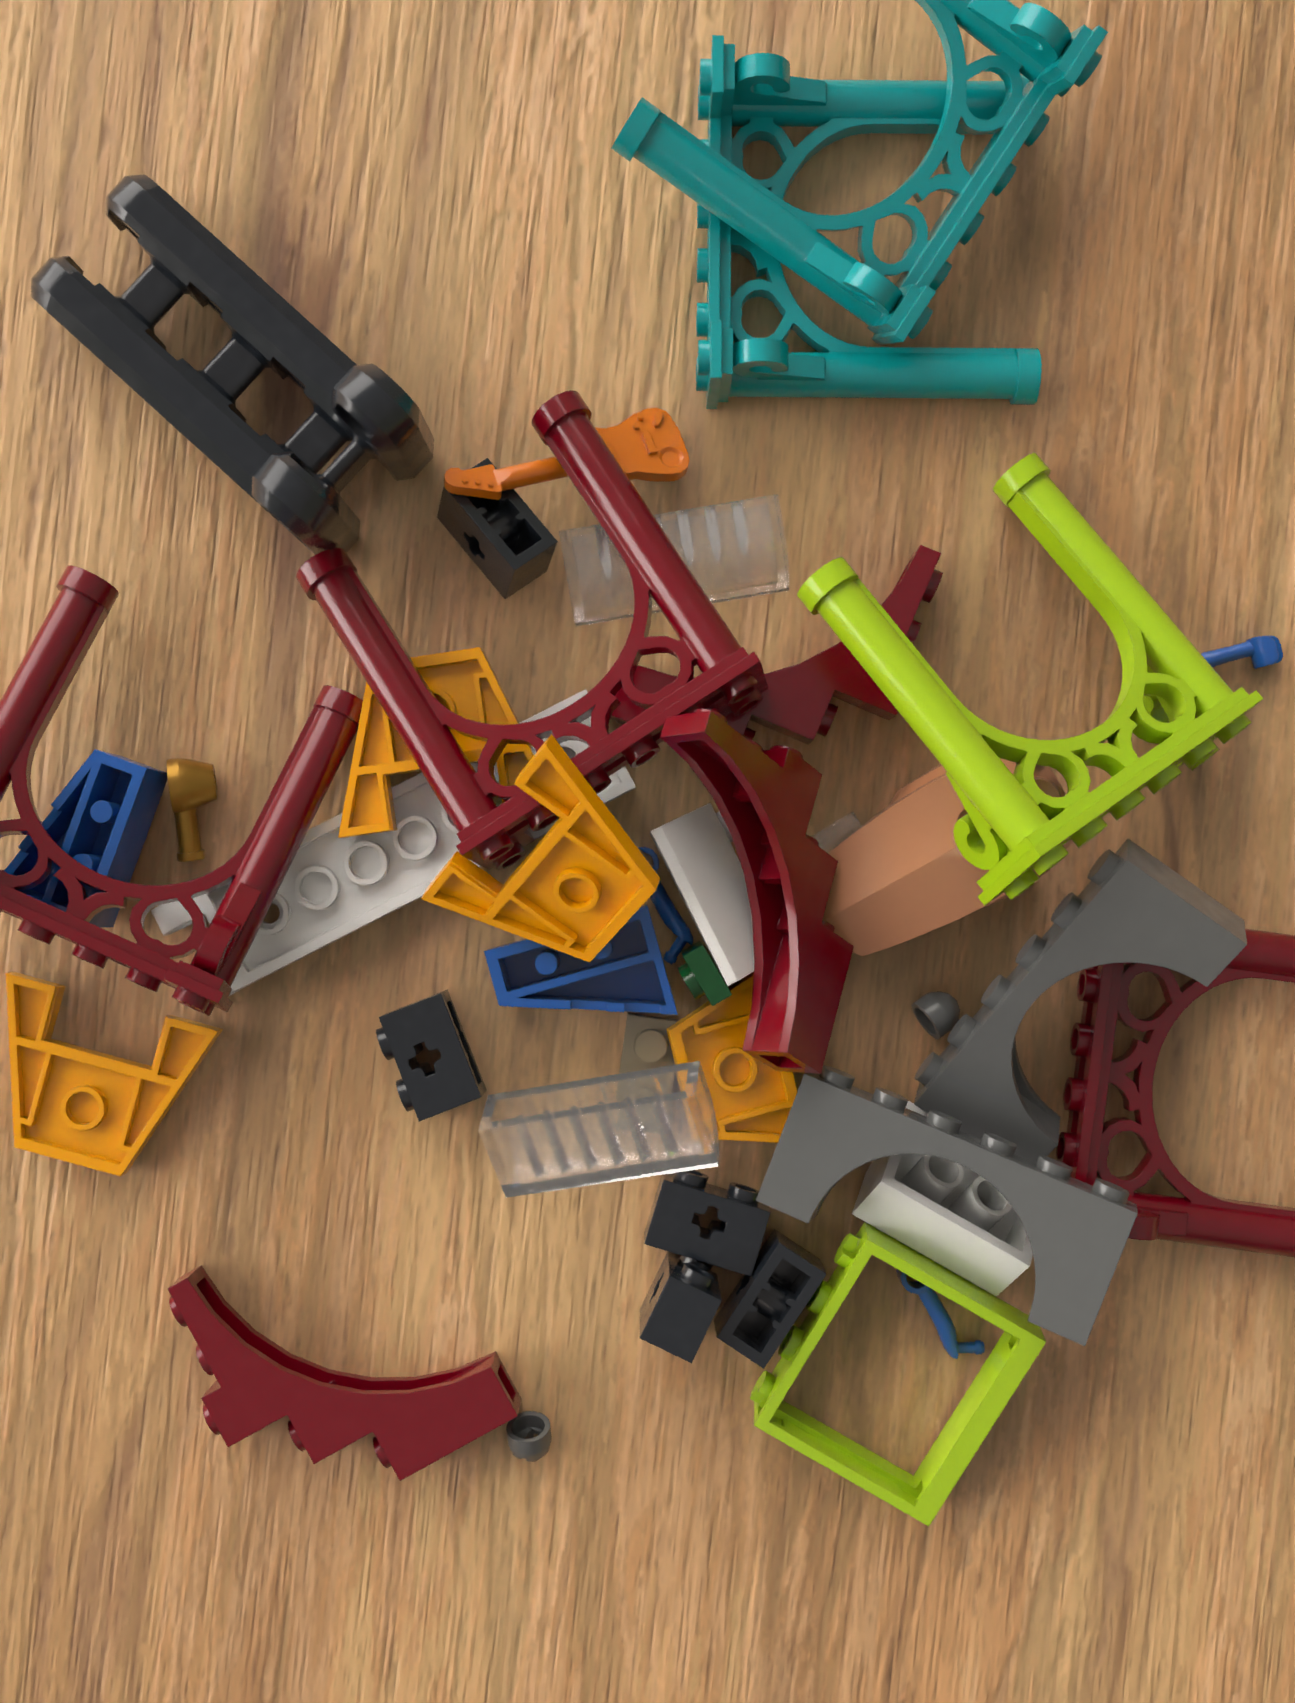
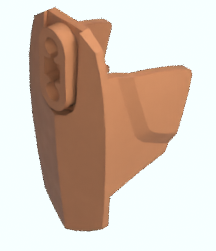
(904, 868)

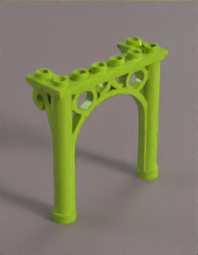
(1164, 699)

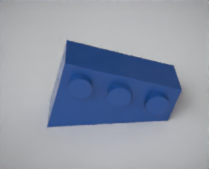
(99, 823)
(619, 979)

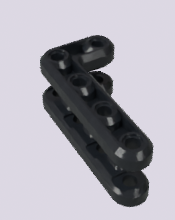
(267, 332)

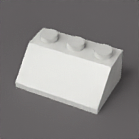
(712, 887)
(946, 1216)

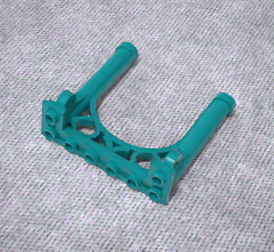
(1025, 43)
(762, 99)

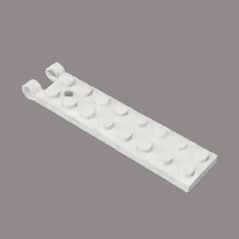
(359, 879)

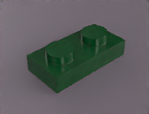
(702, 975)

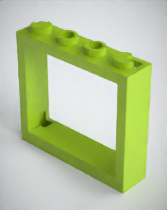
(969, 1424)

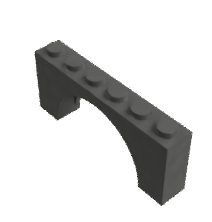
(1126, 914)
(1071, 1225)

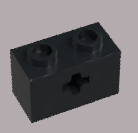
(499, 536)
(455, 1073)
(725, 1243)
(770, 1300)
(680, 1306)

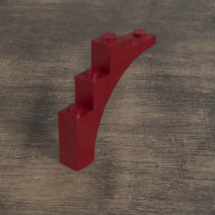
(801, 693)
(788, 882)
(327, 1408)

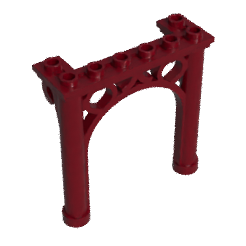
(728, 679)
(254, 870)
(1084, 1147)

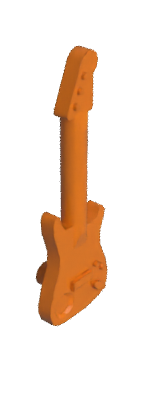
(643, 444)

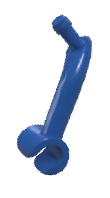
(1262, 650)
(669, 915)
(940, 1319)

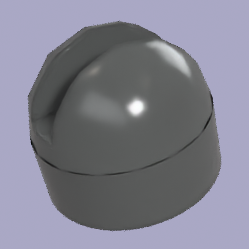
(937, 1013)
(521, 1435)

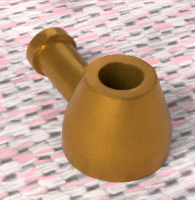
(190, 787)

